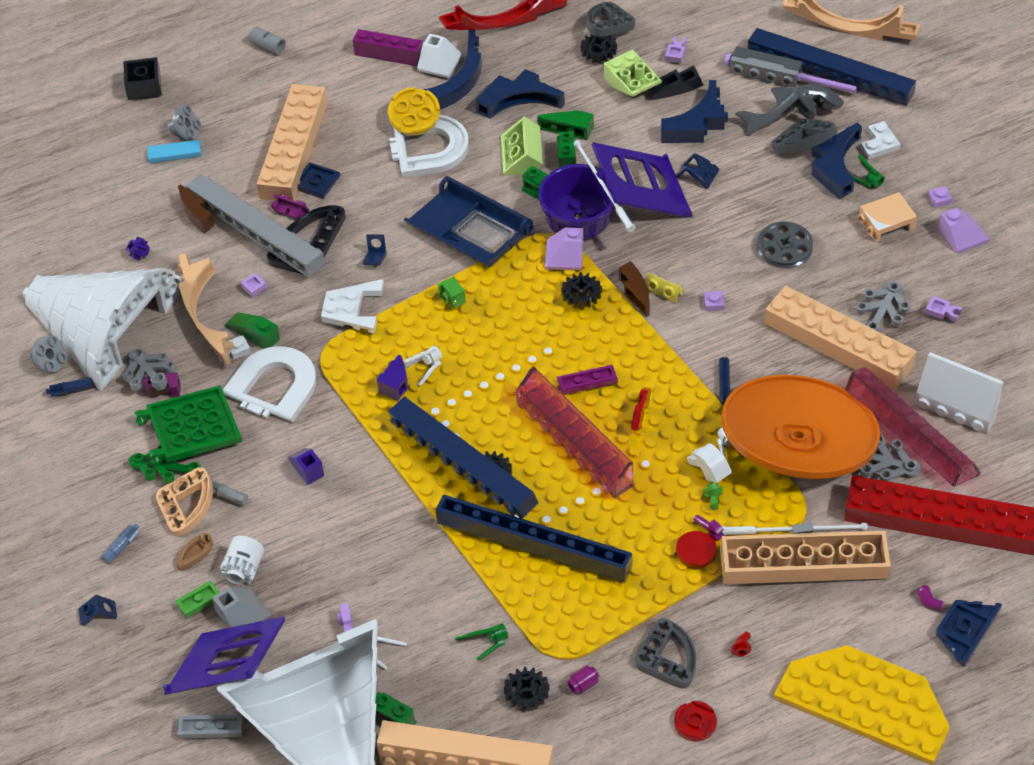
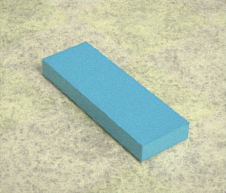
(174, 151)

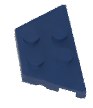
(965, 627)

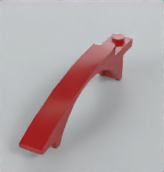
(522, 13)

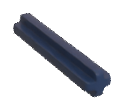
(724, 379)

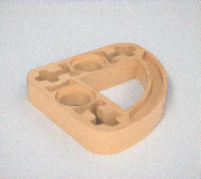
(174, 495)

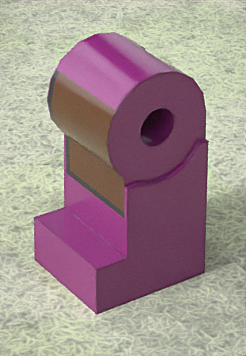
(173, 386)

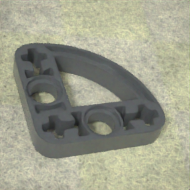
(618, 21)
(790, 140)
(655, 660)

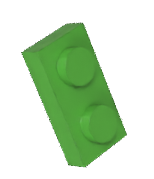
(197, 599)

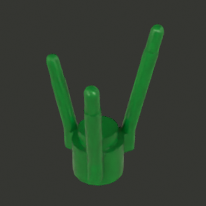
(873, 177)
(496, 633)

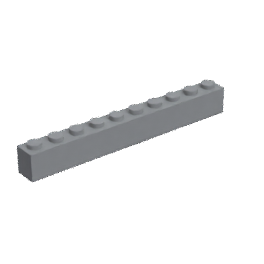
(257, 226)

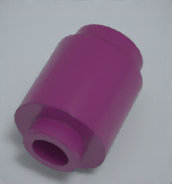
(583, 679)

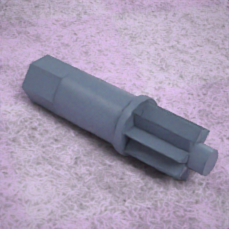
(120, 543)

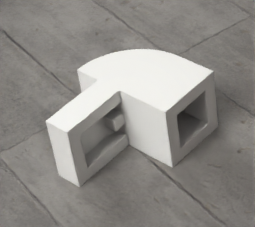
(711, 463)

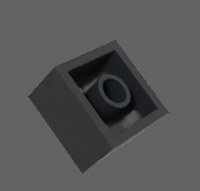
(142, 78)

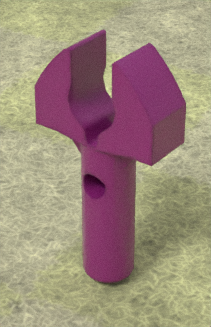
(713, 527)

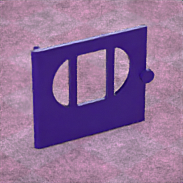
(668, 201)
(199, 661)

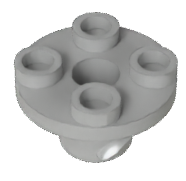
(184, 123)
(48, 354)

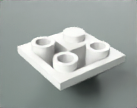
(438, 56)

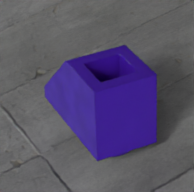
(393, 380)
(307, 465)

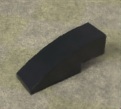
(677, 83)

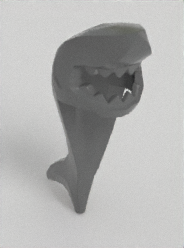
(787, 99)

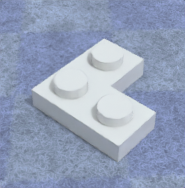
(882, 142)

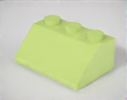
(521, 147)

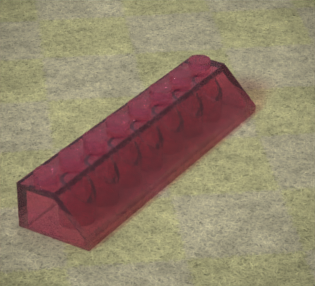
(911, 427)
(575, 433)

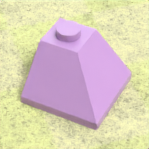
(961, 230)
(565, 250)

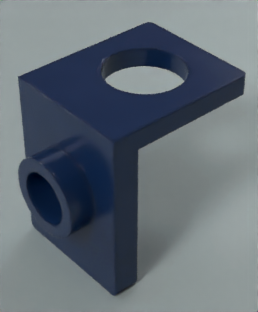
(375, 254)
(95, 607)

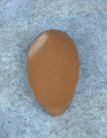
(194, 551)

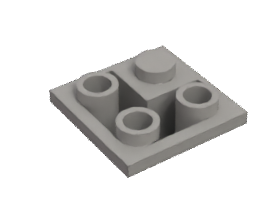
(239, 606)

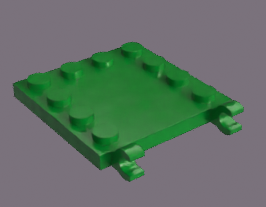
(190, 424)

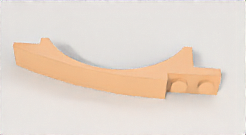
(888, 25)
(194, 280)

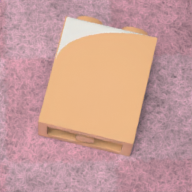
(887, 215)

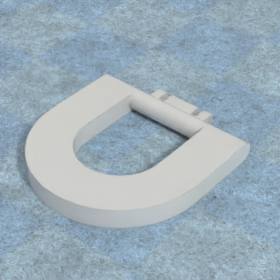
(432, 163)
(266, 359)

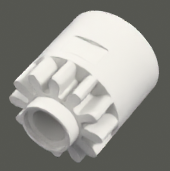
(242, 560)

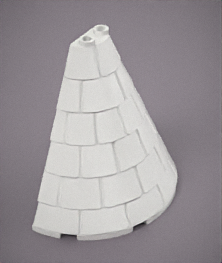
(95, 310)
(317, 705)

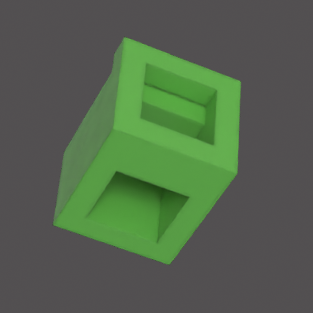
(451, 292)

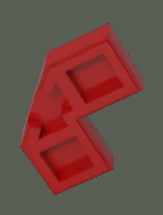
(638, 415)

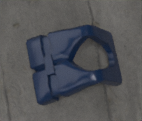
(704, 173)

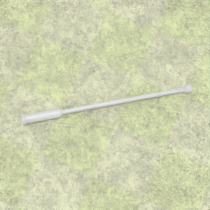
(619, 210)
(752, 529)

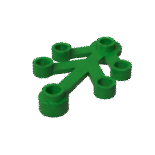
(141, 462)

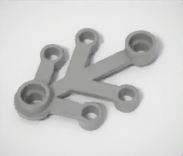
(891, 291)
(139, 357)
(886, 460)

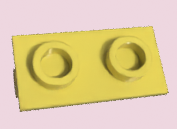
(663, 287)

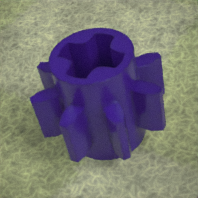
(138, 248)

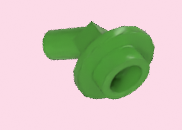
(713, 491)

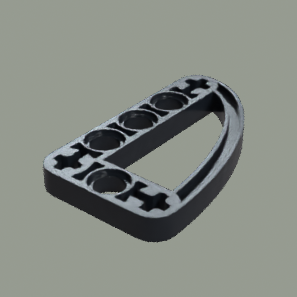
(309, 217)

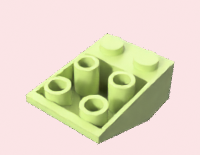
(630, 74)

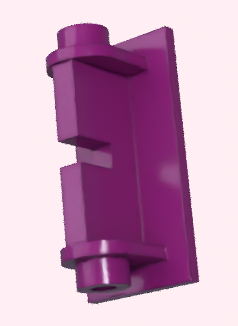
(284, 203)

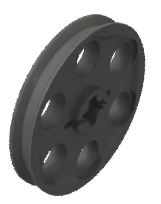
(781, 239)

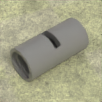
(267, 40)

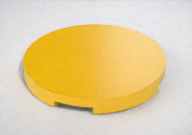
(413, 111)

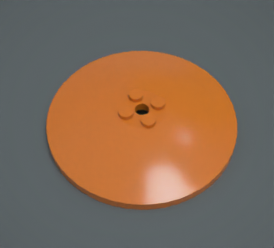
(832, 426)

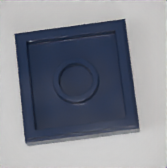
(317, 180)

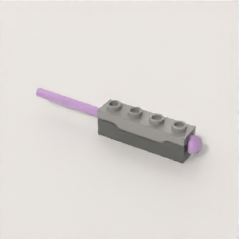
(775, 69)

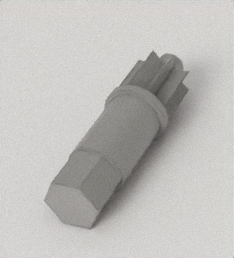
(228, 493)

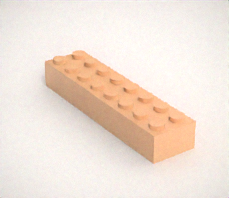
(292, 142)
(839, 336)
(804, 557)
(433, 746)

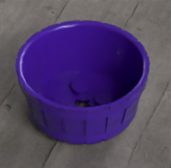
(575, 191)

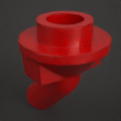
(741, 647)

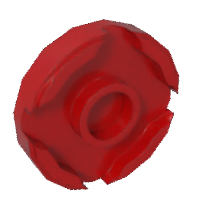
(696, 549)
(695, 721)

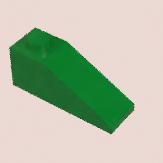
(577, 121)
(255, 328)

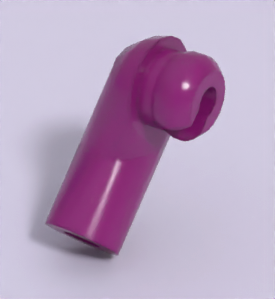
(927, 599)

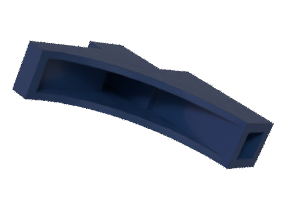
(523, 90)
(693, 124)
(829, 162)

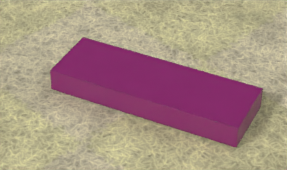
(587, 379)

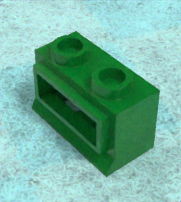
(566, 148)
(533, 177)
(394, 709)

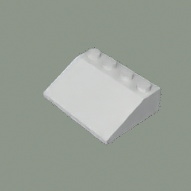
(959, 393)

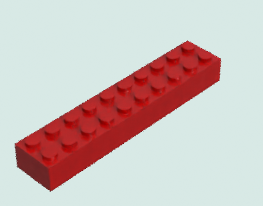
(941, 514)

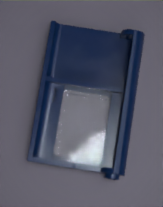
(471, 222)

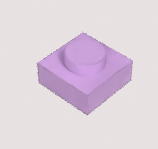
(940, 196)
(253, 284)
(714, 300)

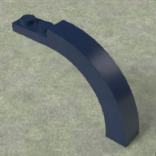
(464, 80)

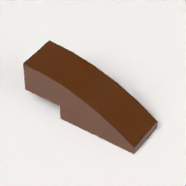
(196, 210)
(635, 287)

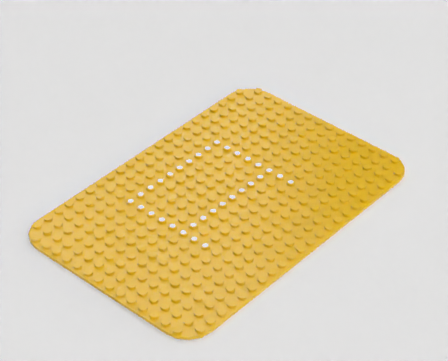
(487, 347)

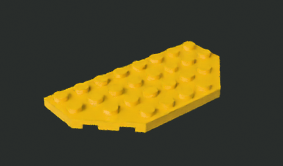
(868, 700)

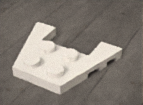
(344, 305)

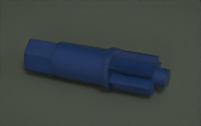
(69, 387)

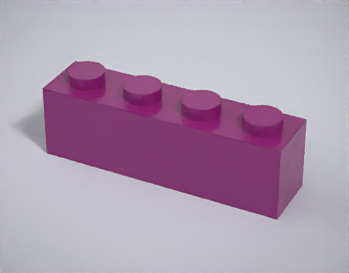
(387, 47)

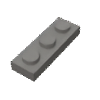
(210, 726)

